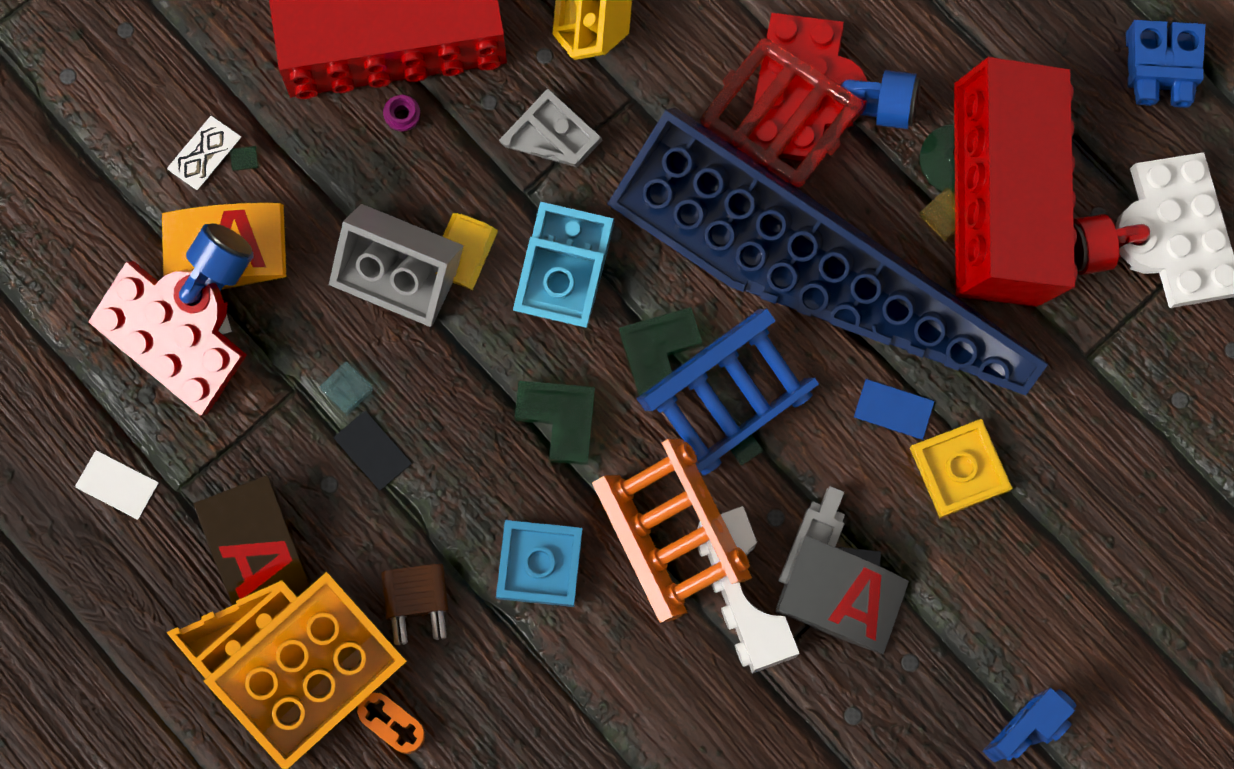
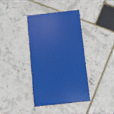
(894, 409)

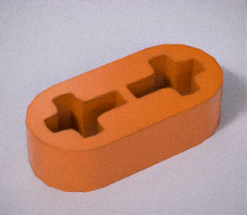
(384, 730)

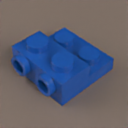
(1038, 721)

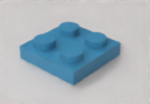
(539, 563)

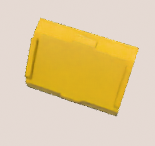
(477, 242)

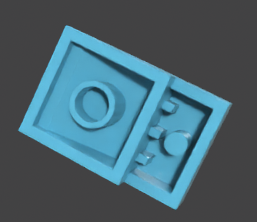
(563, 264)

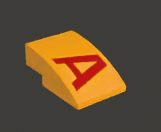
(255, 222)

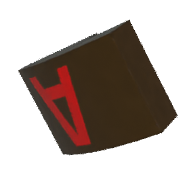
(251, 539)

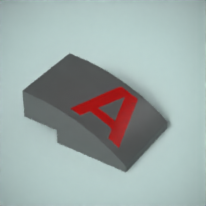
(842, 595)

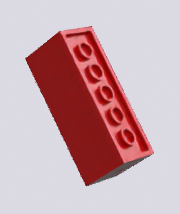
(382, 41)
(1014, 183)

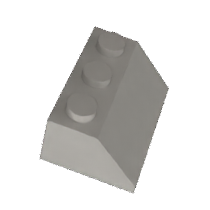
(394, 264)

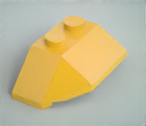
(591, 26)

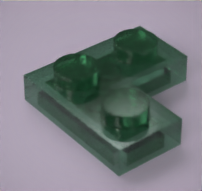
(653, 340)
(567, 409)

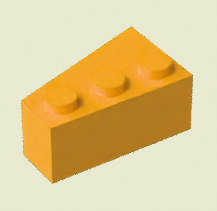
(223, 633)

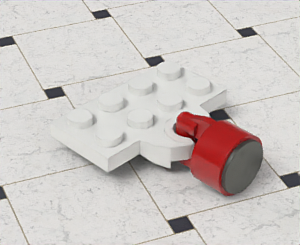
(1168, 232)

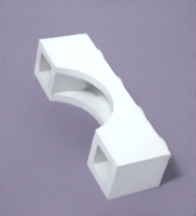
(762, 636)

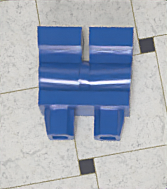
(1165, 61)

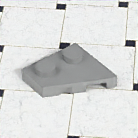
(552, 132)

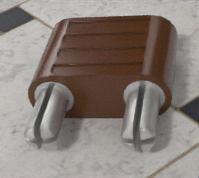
(413, 594)

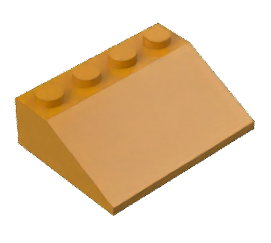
(305, 671)

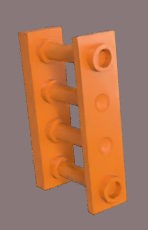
(634, 530)

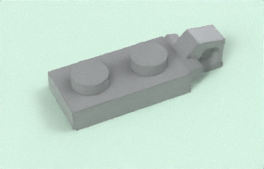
(820, 523)

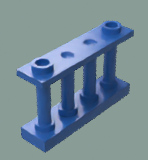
(694, 376)

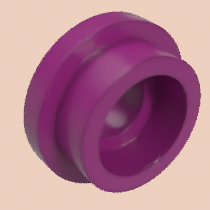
(398, 103)

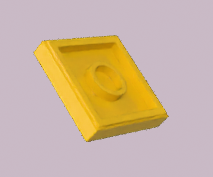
(960, 468)

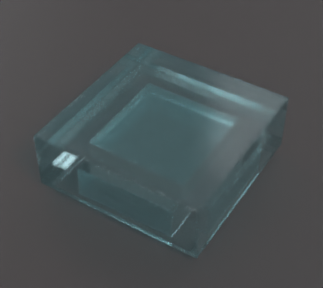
(346, 388)

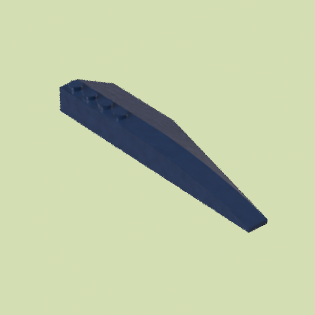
(797, 253)

